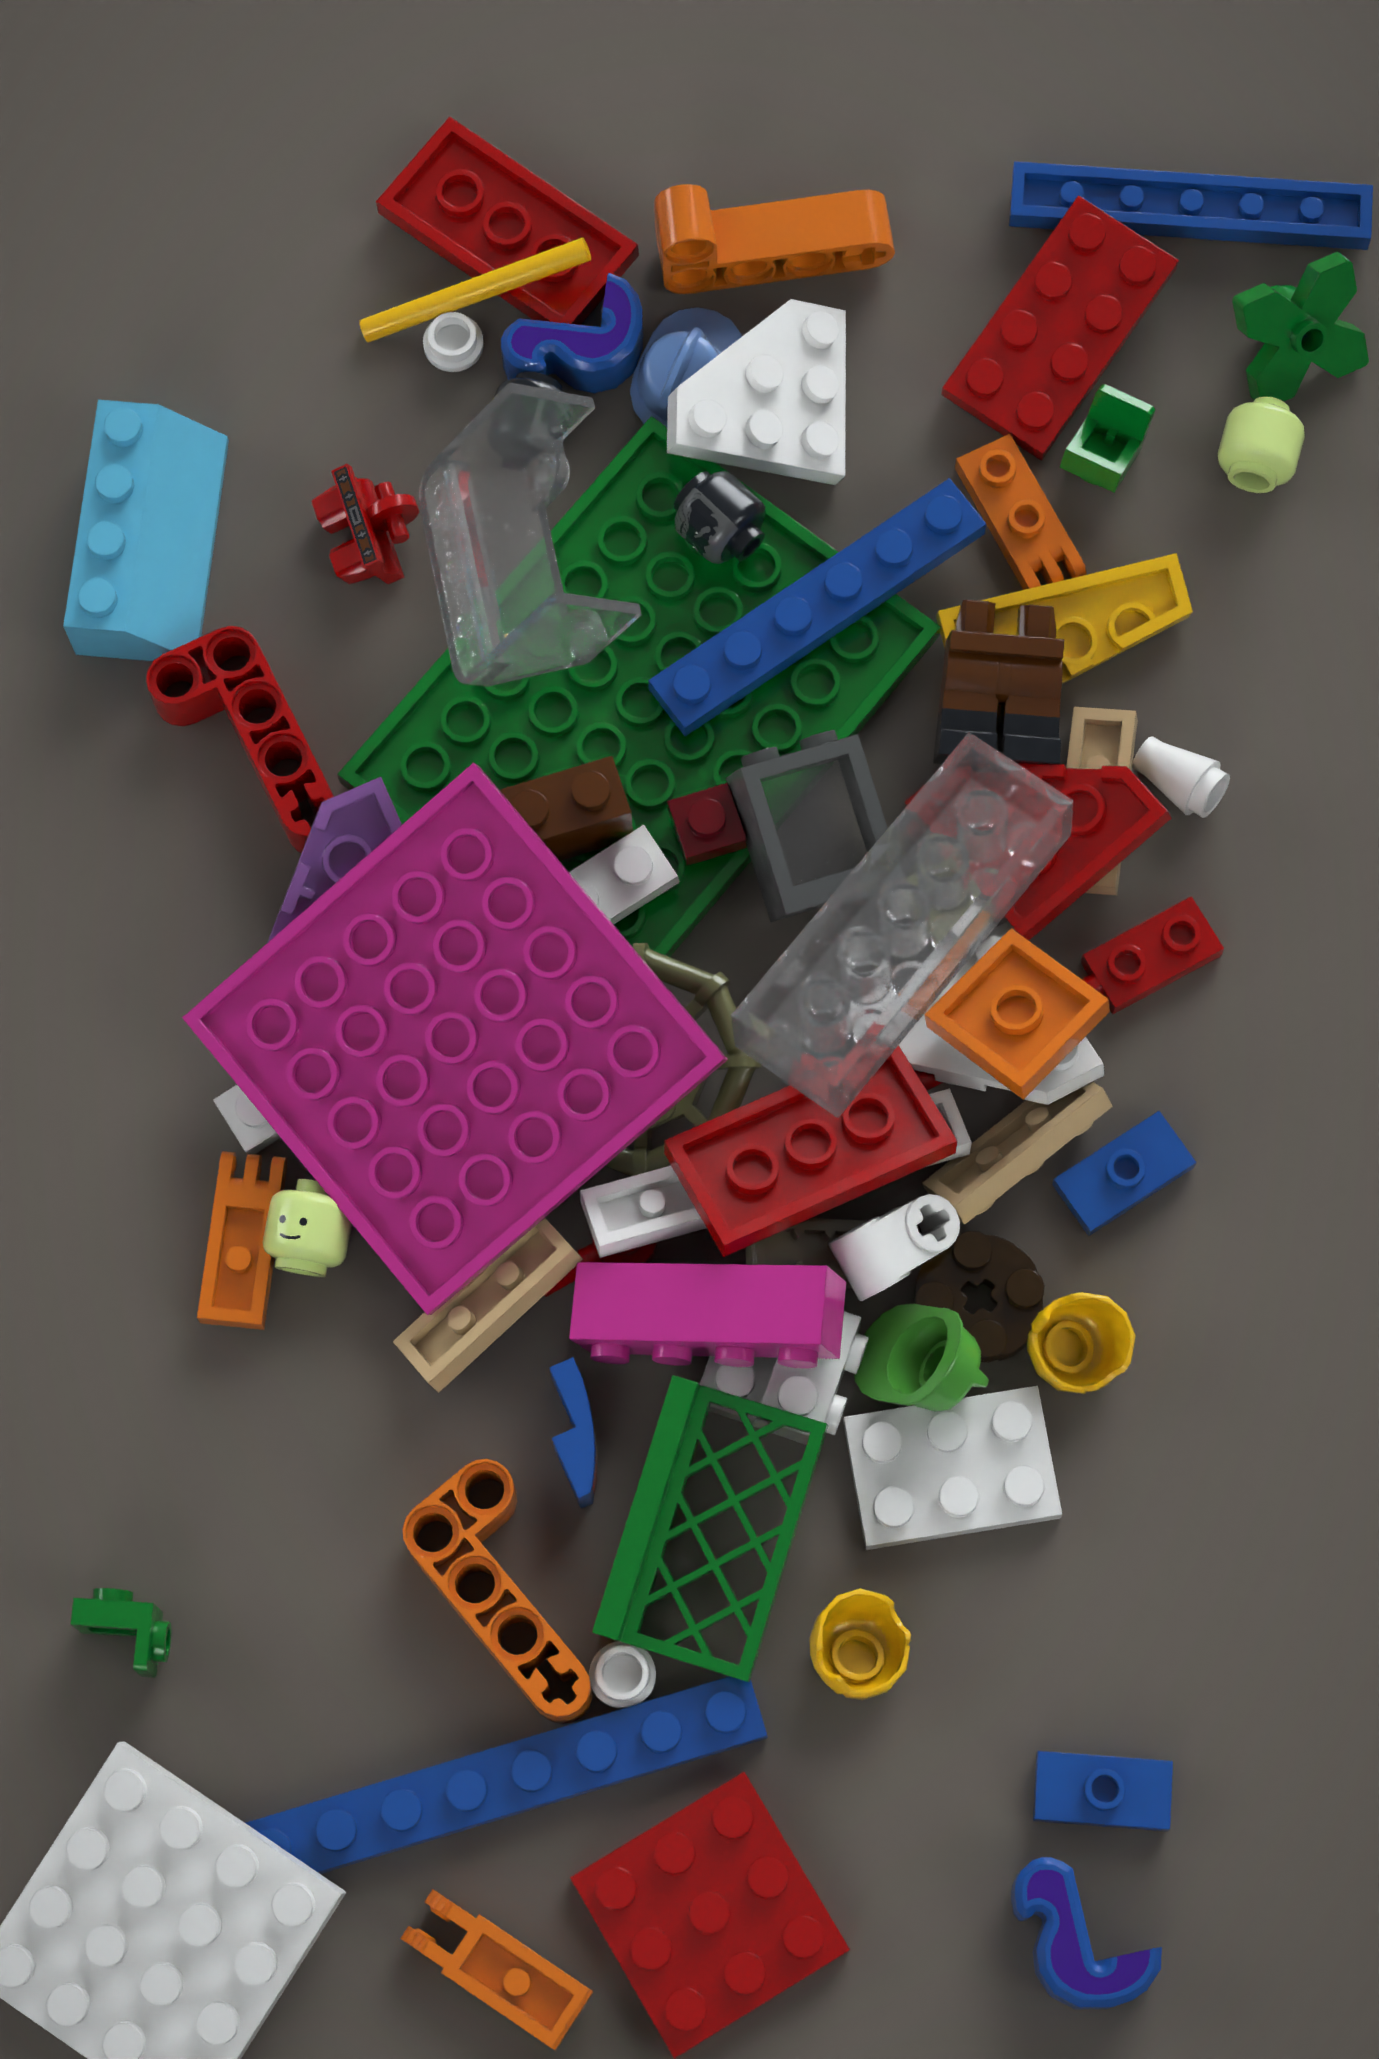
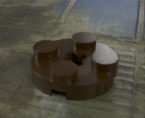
(999, 1265)

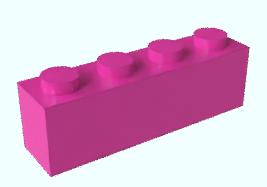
(708, 1312)

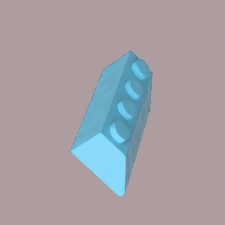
(144, 532)

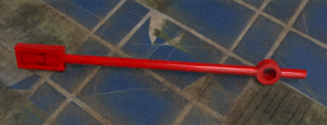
(1119, 969)

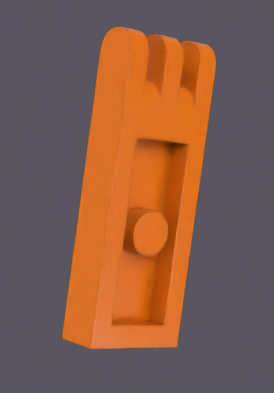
(1018, 513)
(236, 1265)

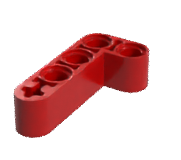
(238, 695)

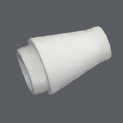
(1182, 776)

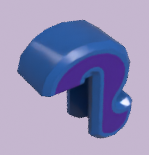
(581, 355)
(1063, 1946)

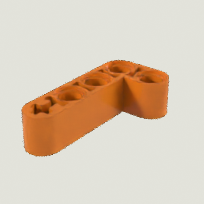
(767, 240)
(507, 1602)

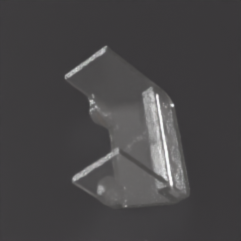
(495, 547)

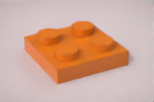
(1017, 1013)

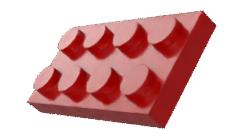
(492, 211)
(1060, 327)
(795, 1160)

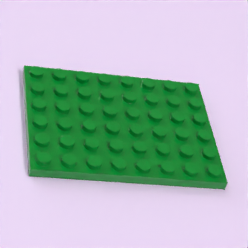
(626, 548)

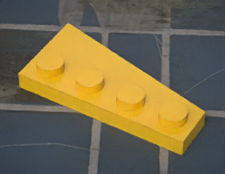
(1098, 611)

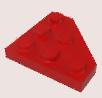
(1108, 823)

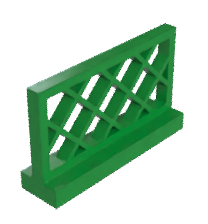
(655, 1510)

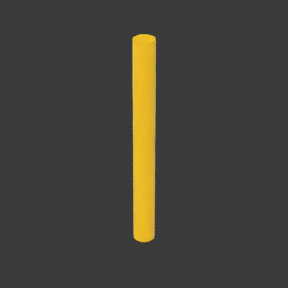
(475, 290)

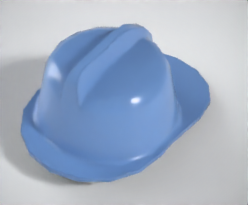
(676, 352)

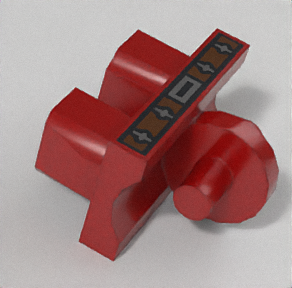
(375, 520)

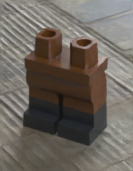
(1007, 670)

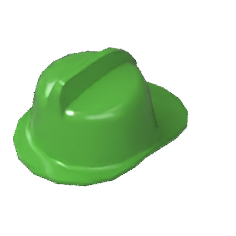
(920, 1358)

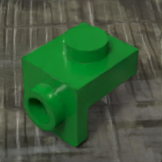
(1108, 438)
(116, 1614)

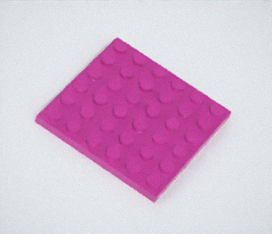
(453, 1039)

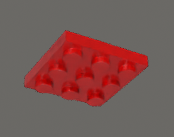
(709, 1914)

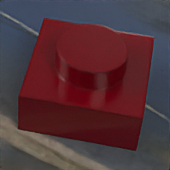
(707, 824)

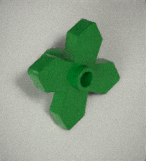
(1301, 328)

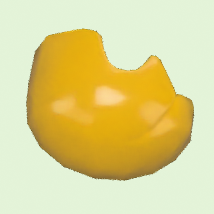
(1081, 1342)
(859, 1644)

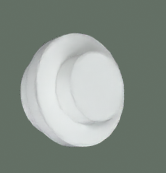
(453, 342)
(622, 1675)

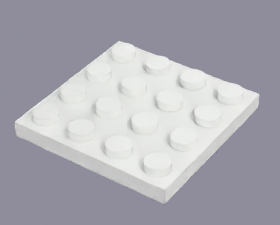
(158, 1922)

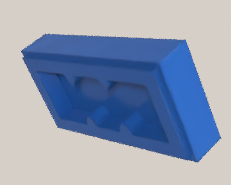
(1123, 1173)
(1103, 1791)

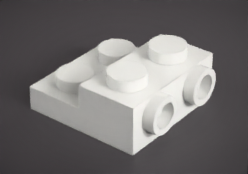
(794, 1390)

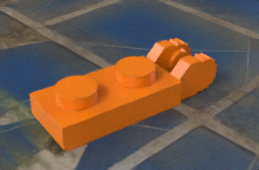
(504, 1973)

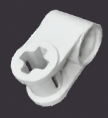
(891, 1245)

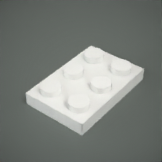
(952, 1469)

